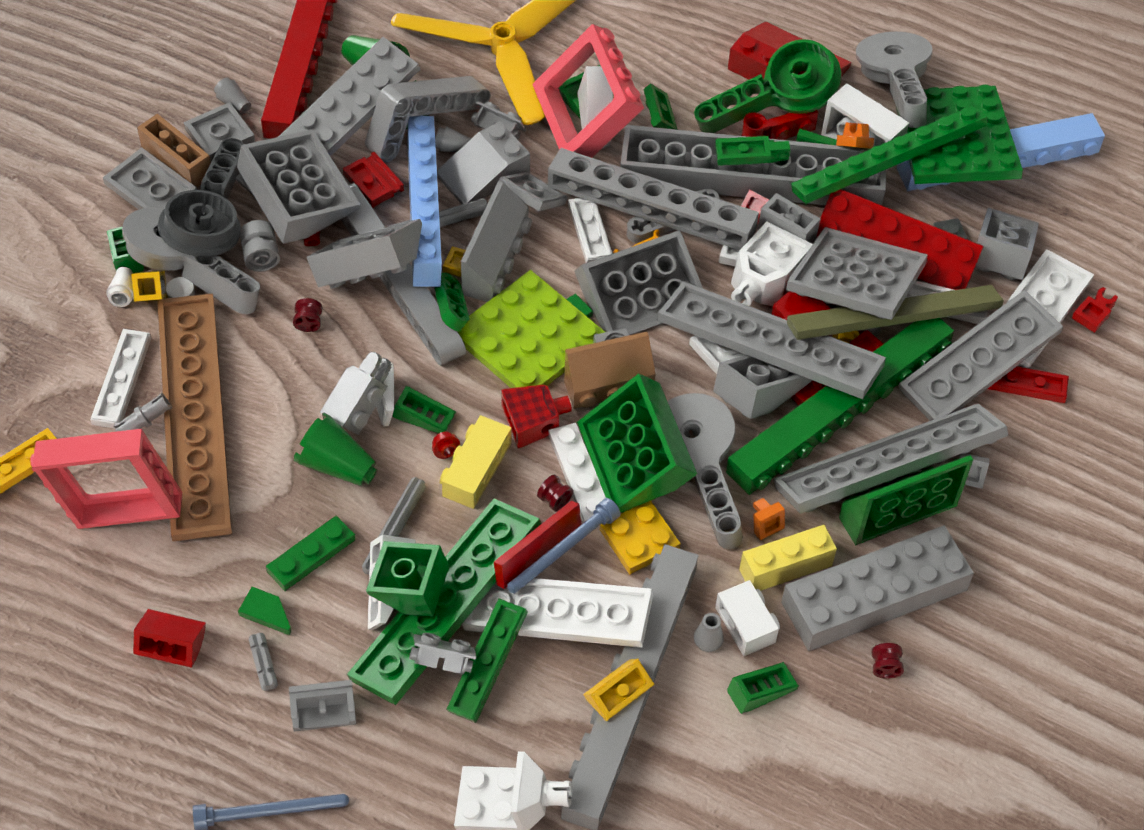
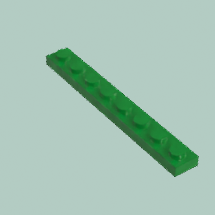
(888, 154)

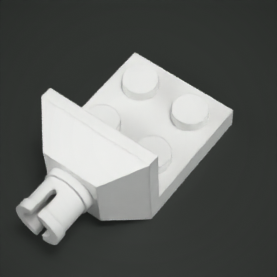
(766, 265)
(507, 796)

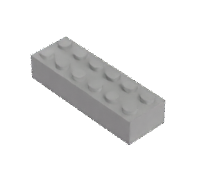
(876, 587)

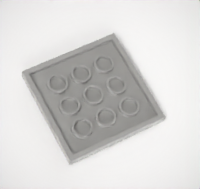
(857, 273)

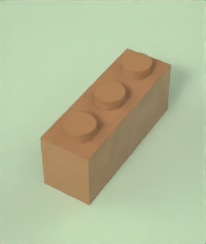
(174, 149)

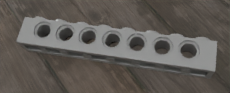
(652, 199)

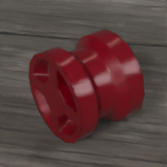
(307, 315)
(555, 492)
(887, 660)

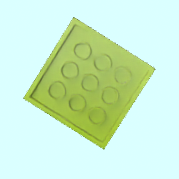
(526, 332)

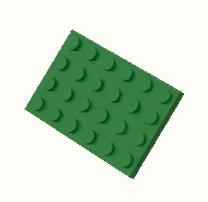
(977, 156)

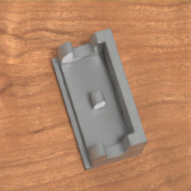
(322, 705)

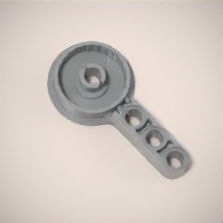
(898, 61)
(208, 273)
(715, 434)

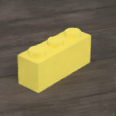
(475, 461)
(788, 558)

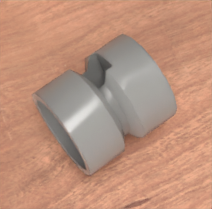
(259, 245)

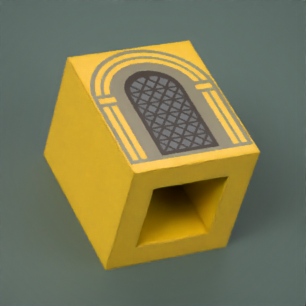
(149, 285)

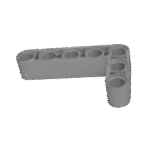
(418, 98)

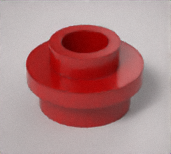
(444, 445)

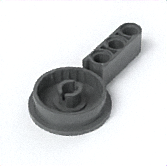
(210, 206)

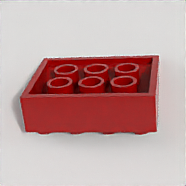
(755, 47)

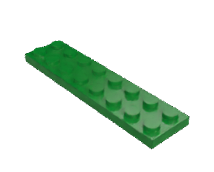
(471, 575)

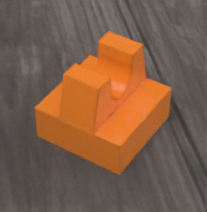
(855, 138)
(768, 518)

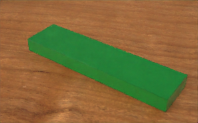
(490, 657)

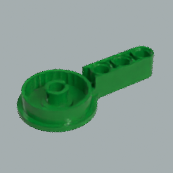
(780, 87)

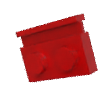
(373, 179)

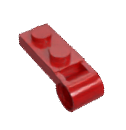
(779, 127)

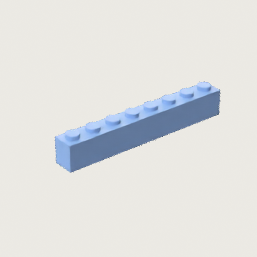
(1040, 144)
(424, 200)

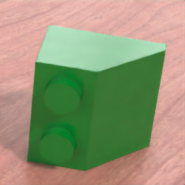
(409, 577)

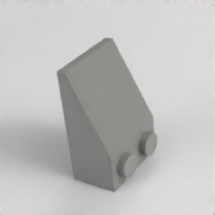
(482, 161)
(1006, 244)
(755, 385)

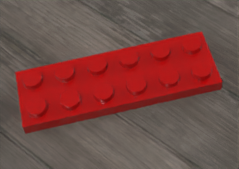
(949, 257)

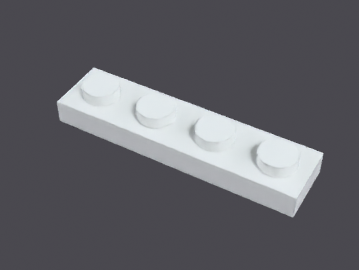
(577, 468)

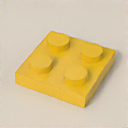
(639, 536)

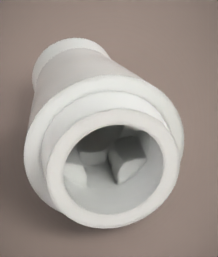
(121, 288)

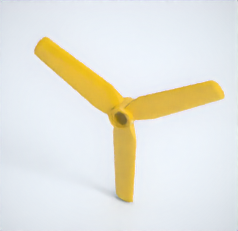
(504, 41)

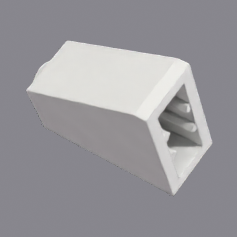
(593, 95)

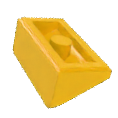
(619, 689)

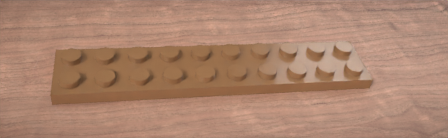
(196, 419)

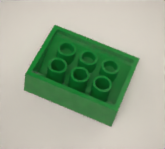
(636, 444)
(905, 501)

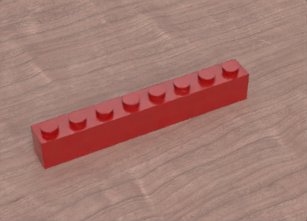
(296, 65)

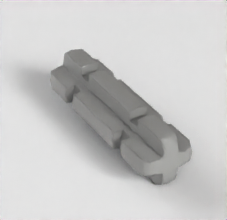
(263, 661)

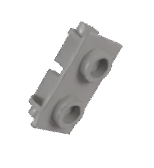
(491, 114)
(454, 653)

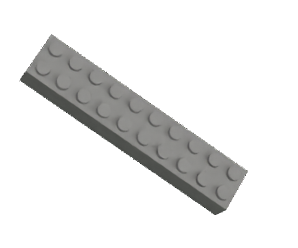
(691, 163)

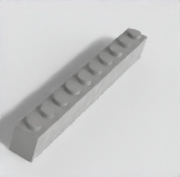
(610, 740)

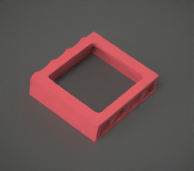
(613, 117)
(156, 502)

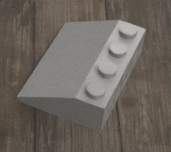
(296, 184)
(636, 282)

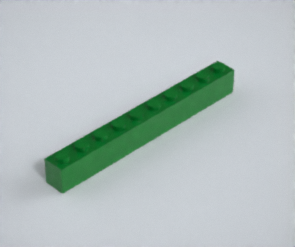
(832, 409)

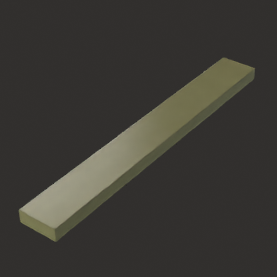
(911, 310)

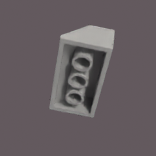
(494, 244)
(366, 255)

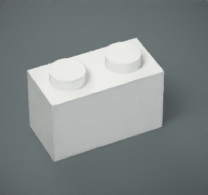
(747, 617)

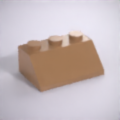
(605, 366)

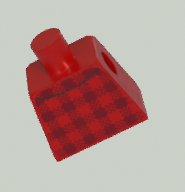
(532, 412)

